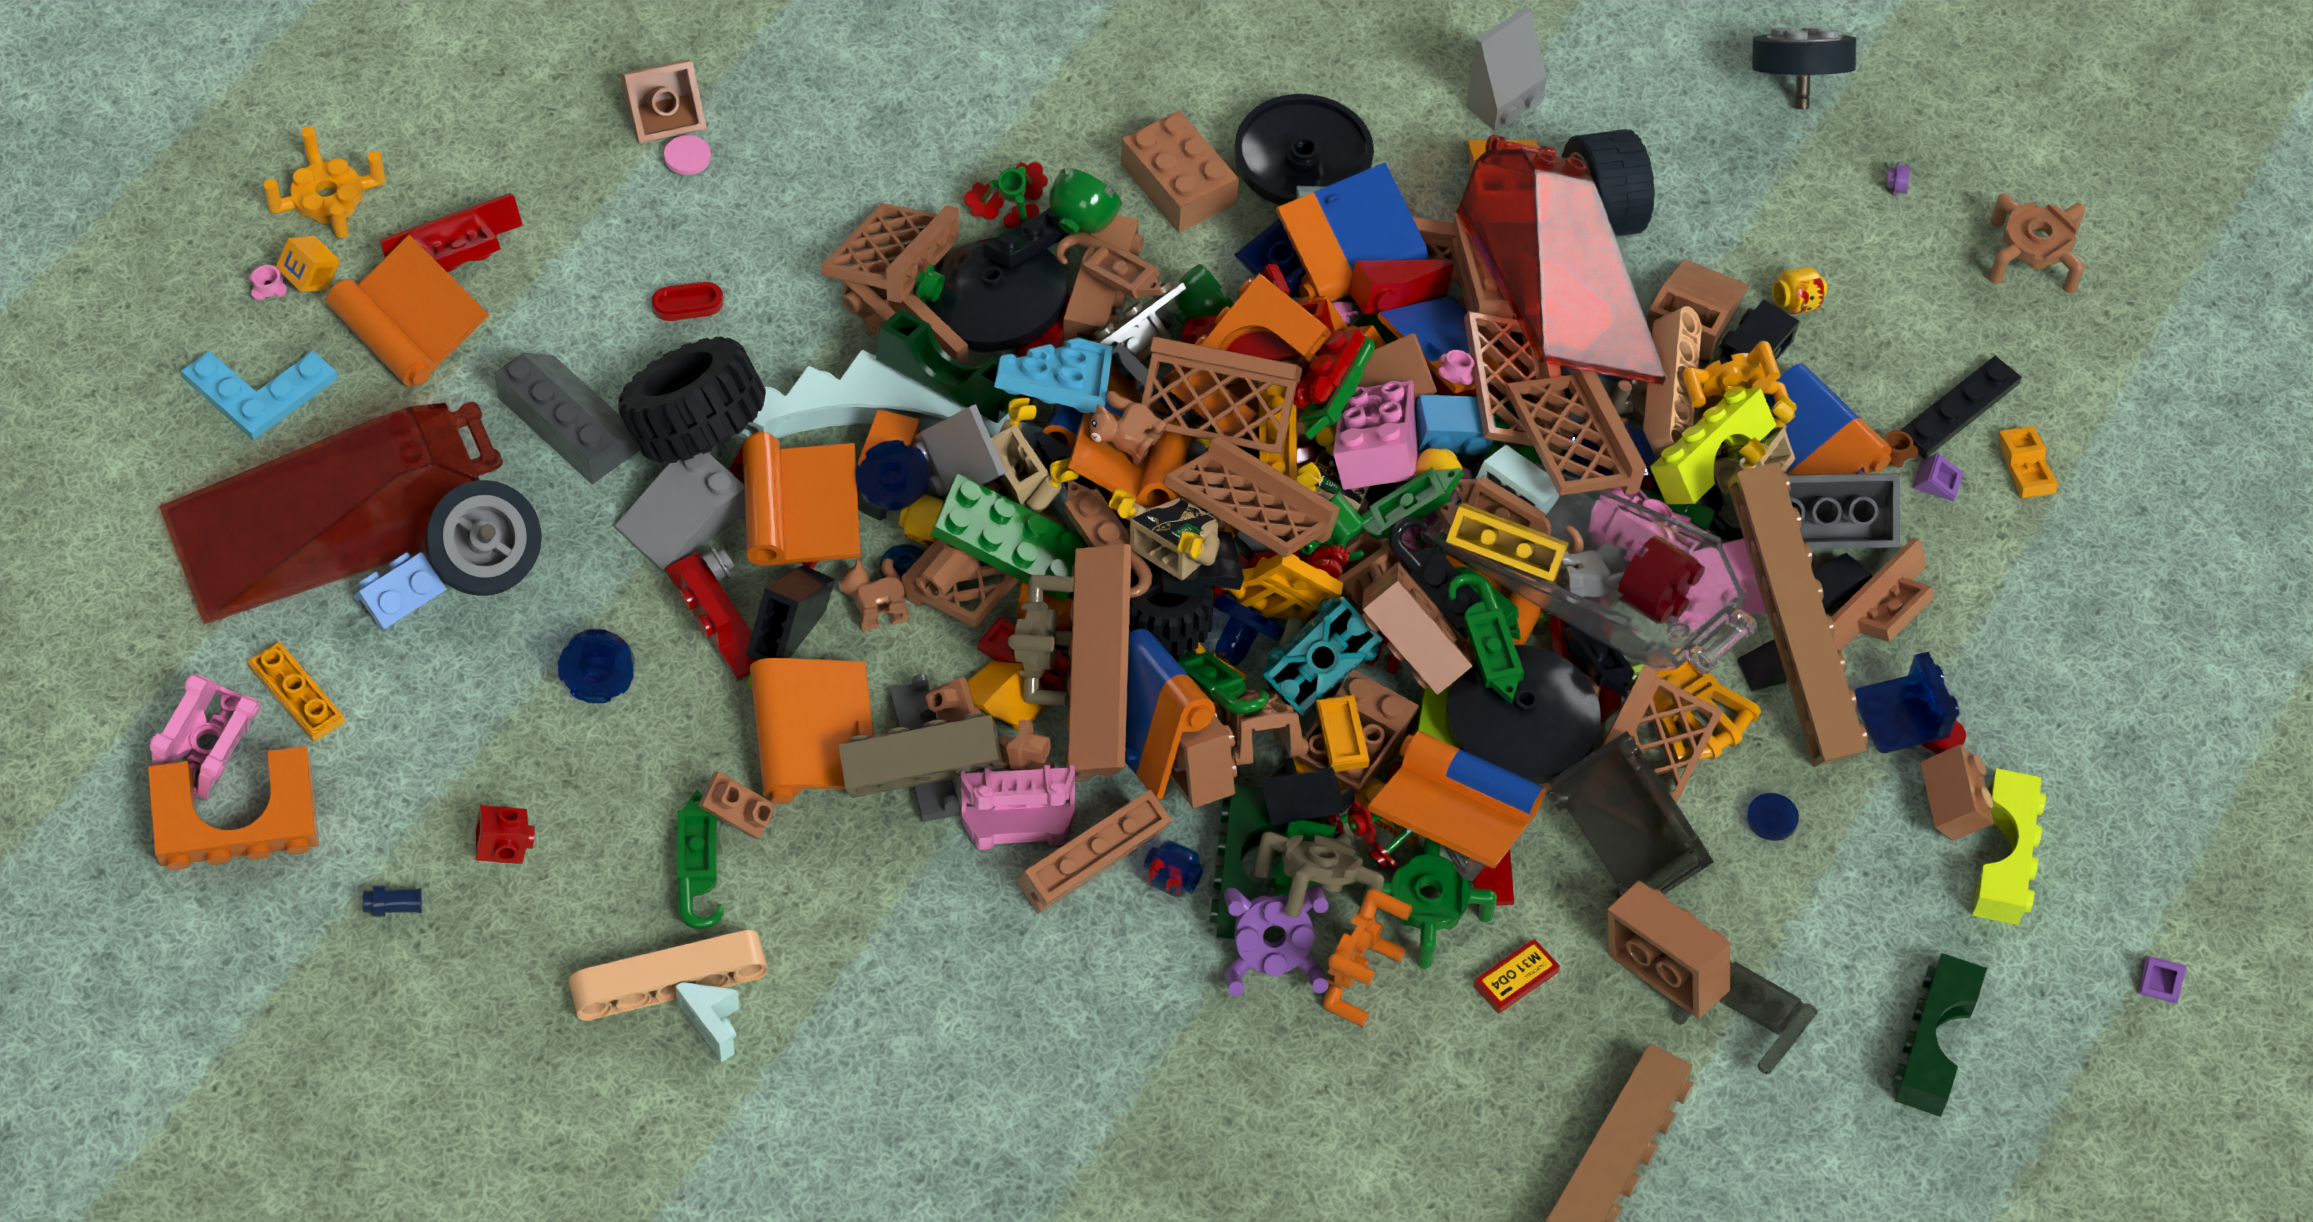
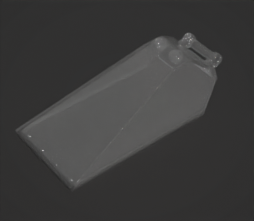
(1617, 521)

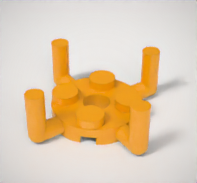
(322, 175)
(1750, 370)

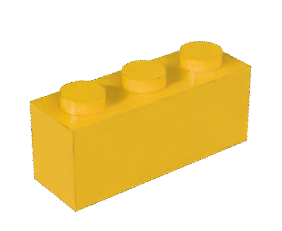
(1507, 542)

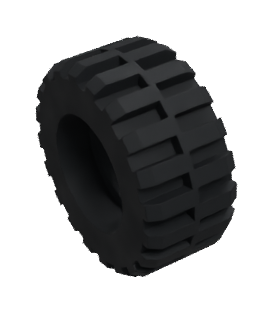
(691, 400)

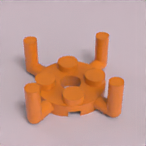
(1348, 960)

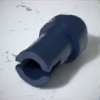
(391, 900)

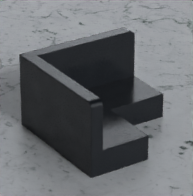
(1303, 794)

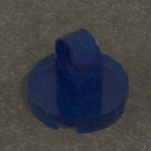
(893, 475)
(1241, 630)
(596, 665)

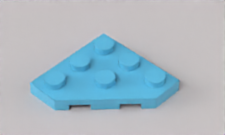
(1064, 375)

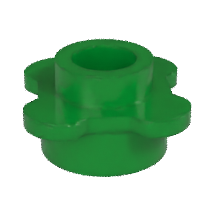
(929, 284)

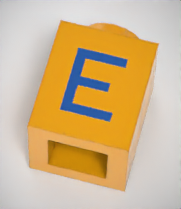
(307, 263)

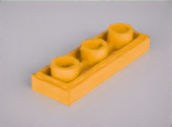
(308, 703)

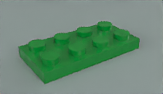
(1005, 533)

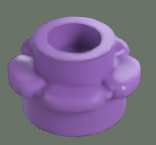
(1898, 178)

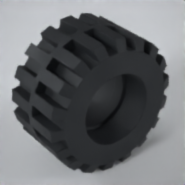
(1175, 626)

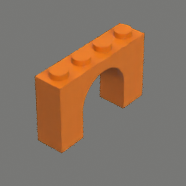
(1259, 309)
(285, 824)

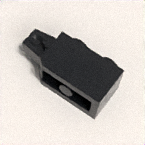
(1758, 325)

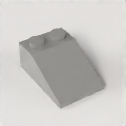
(1507, 71)
(960, 447)
(683, 510)

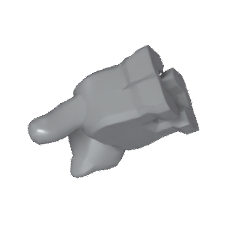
(1594, 572)

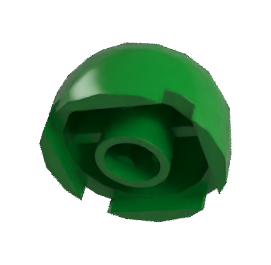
(1081, 203)
(1201, 296)

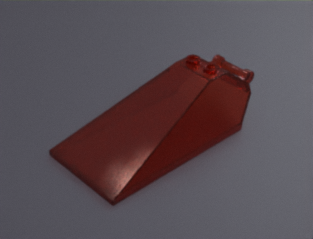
(1557, 260)
(324, 508)

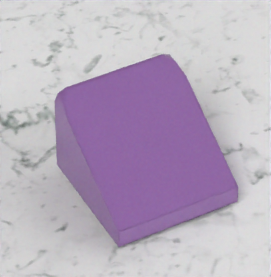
(1938, 477)
(2161, 979)

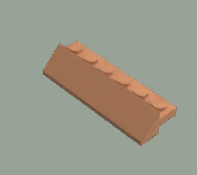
(1099, 661)

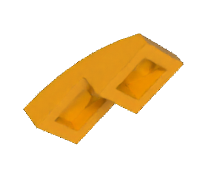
(2026, 462)

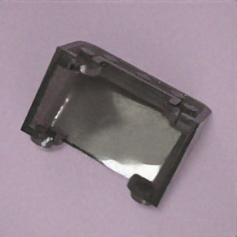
(1630, 818)

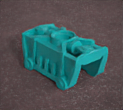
(1316, 635)

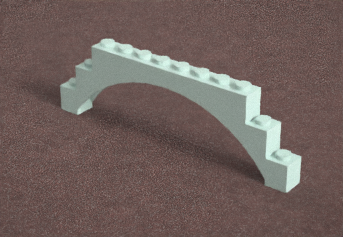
(866, 386)

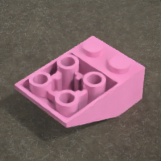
(1377, 436)

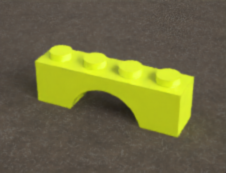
(1687, 467)
(2004, 885)

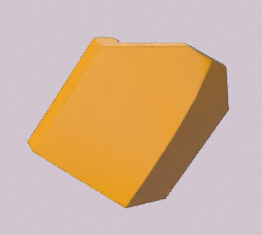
(999, 693)

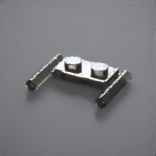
(1767, 1006)

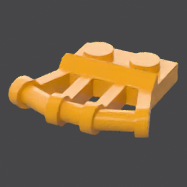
(1292, 581)
(1704, 687)

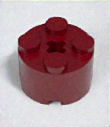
(1660, 581)

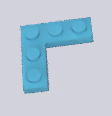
(263, 409)

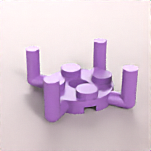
(1279, 956)

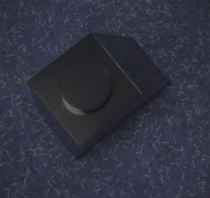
(789, 613)

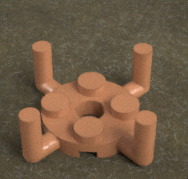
(2037, 250)

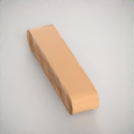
(1668, 405)
(653, 976)

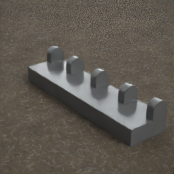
(912, 711)

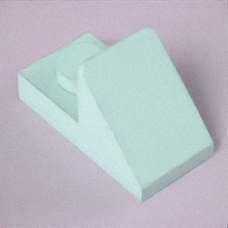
(707, 1011)

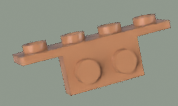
(1886, 600)

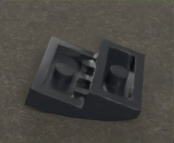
(1223, 573)

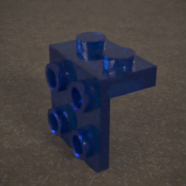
(1908, 708)

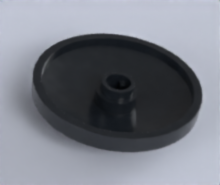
(1300, 144)
(996, 304)
(1544, 728)

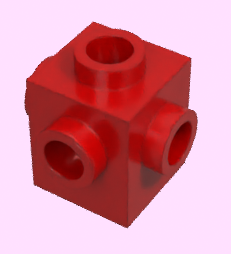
(502, 834)

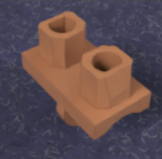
(951, 700)
(1026, 751)
(737, 805)

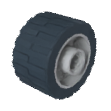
(1621, 174)

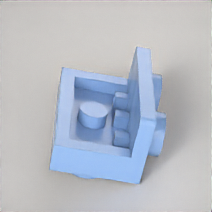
(400, 590)

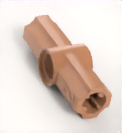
(945, 570)

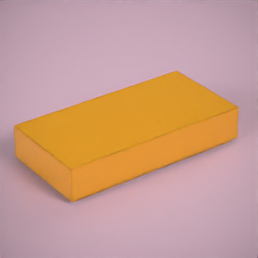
(1342, 733)

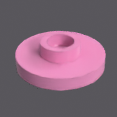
(687, 155)

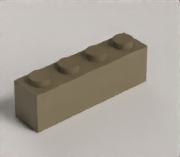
(920, 755)

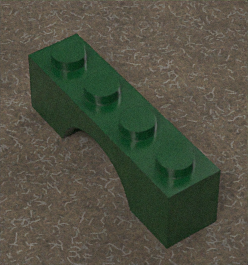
(911, 348)
(1247, 822)
(1929, 1073)

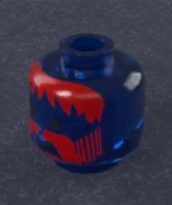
(1173, 868)

